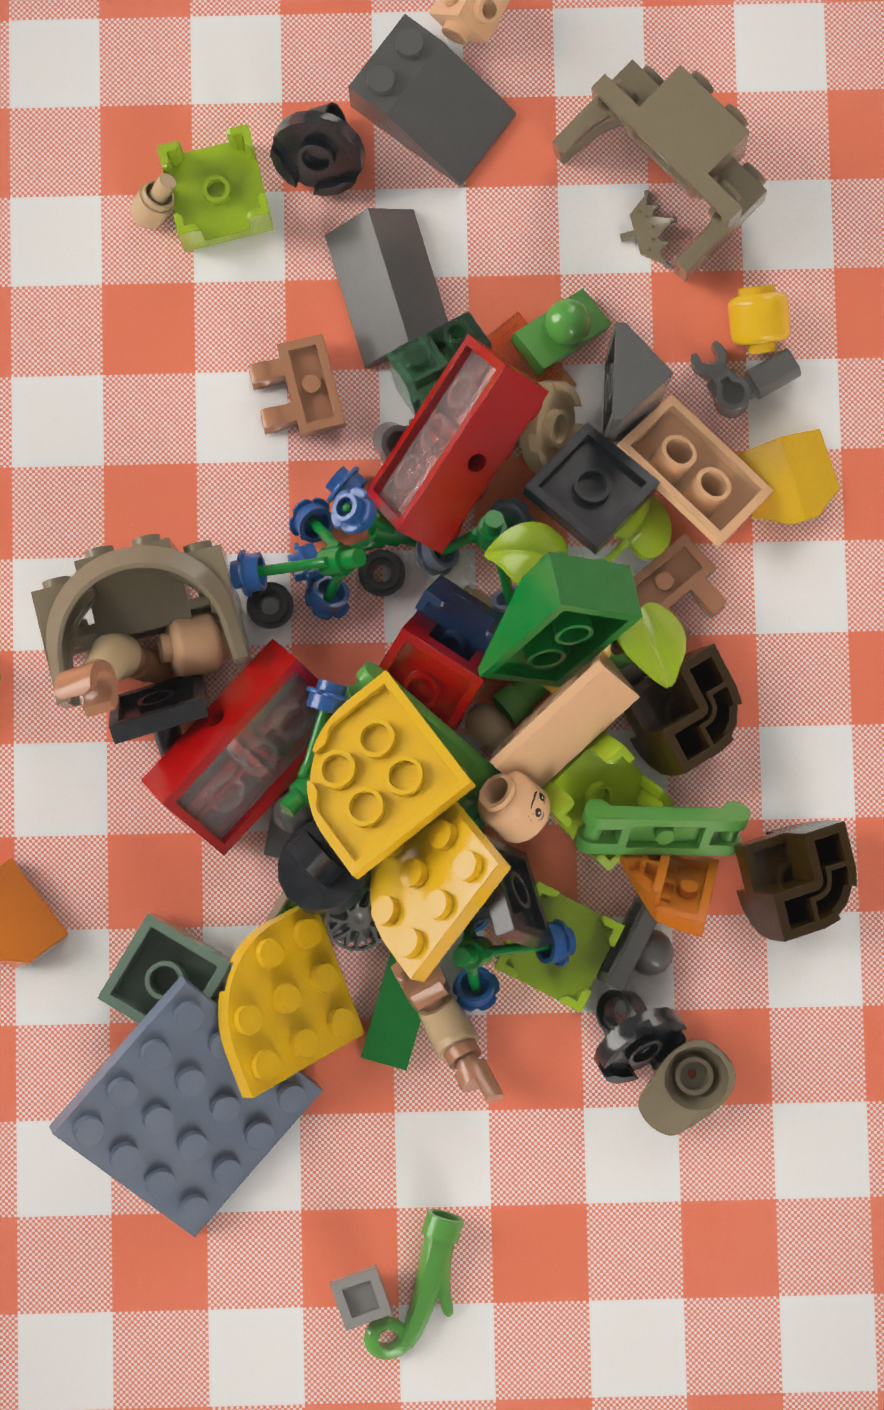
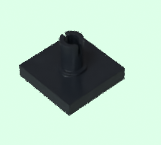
(591, 488)
(159, 710)
(516, 903)

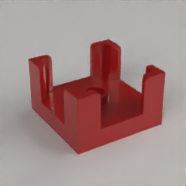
(433, 671)

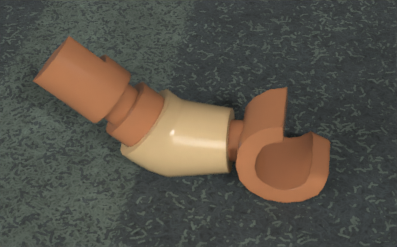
(108, 661)
(450, 1031)

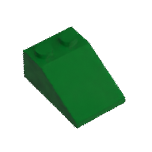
(561, 619)

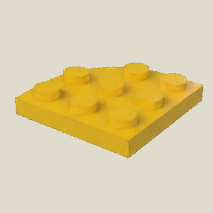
(379, 775)
(433, 889)
(284, 1002)

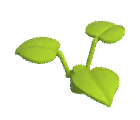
(654, 641)

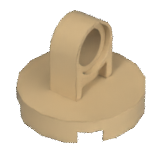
(552, 426)

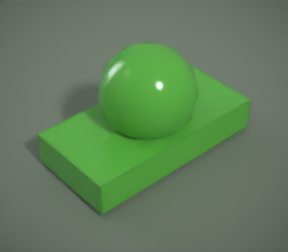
(560, 331)

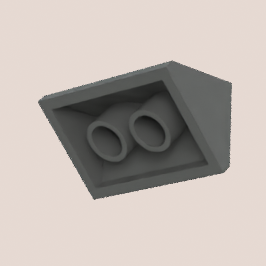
(385, 280)
(632, 383)

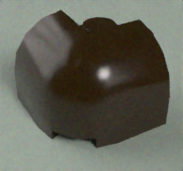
(688, 720)
(796, 878)

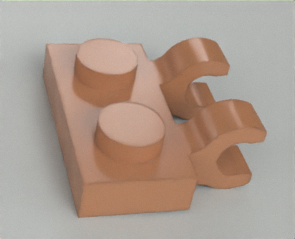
(310, 386)
(676, 574)

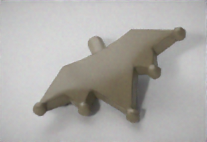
(649, 230)

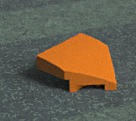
(674, 888)
(26, 921)

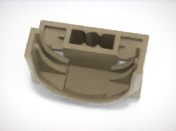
(686, 136)
(137, 595)

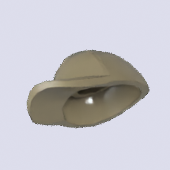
(675, 1100)

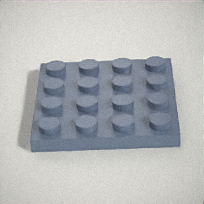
(171, 1115)

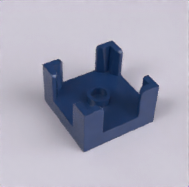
(461, 618)

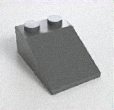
(430, 101)

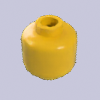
(759, 318)

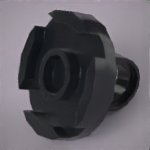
(318, 150)
(315, 874)
(639, 1040)

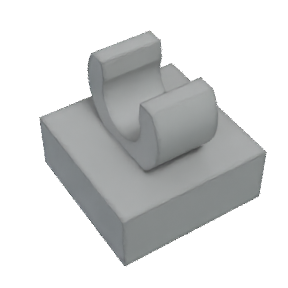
(361, 1297)

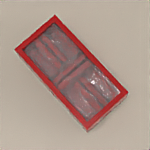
(455, 444)
(242, 753)

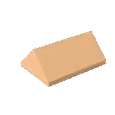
(696, 470)
(566, 722)

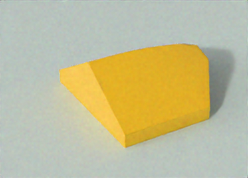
(797, 472)

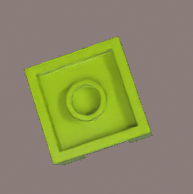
(217, 190)
(605, 773)
(594, 938)

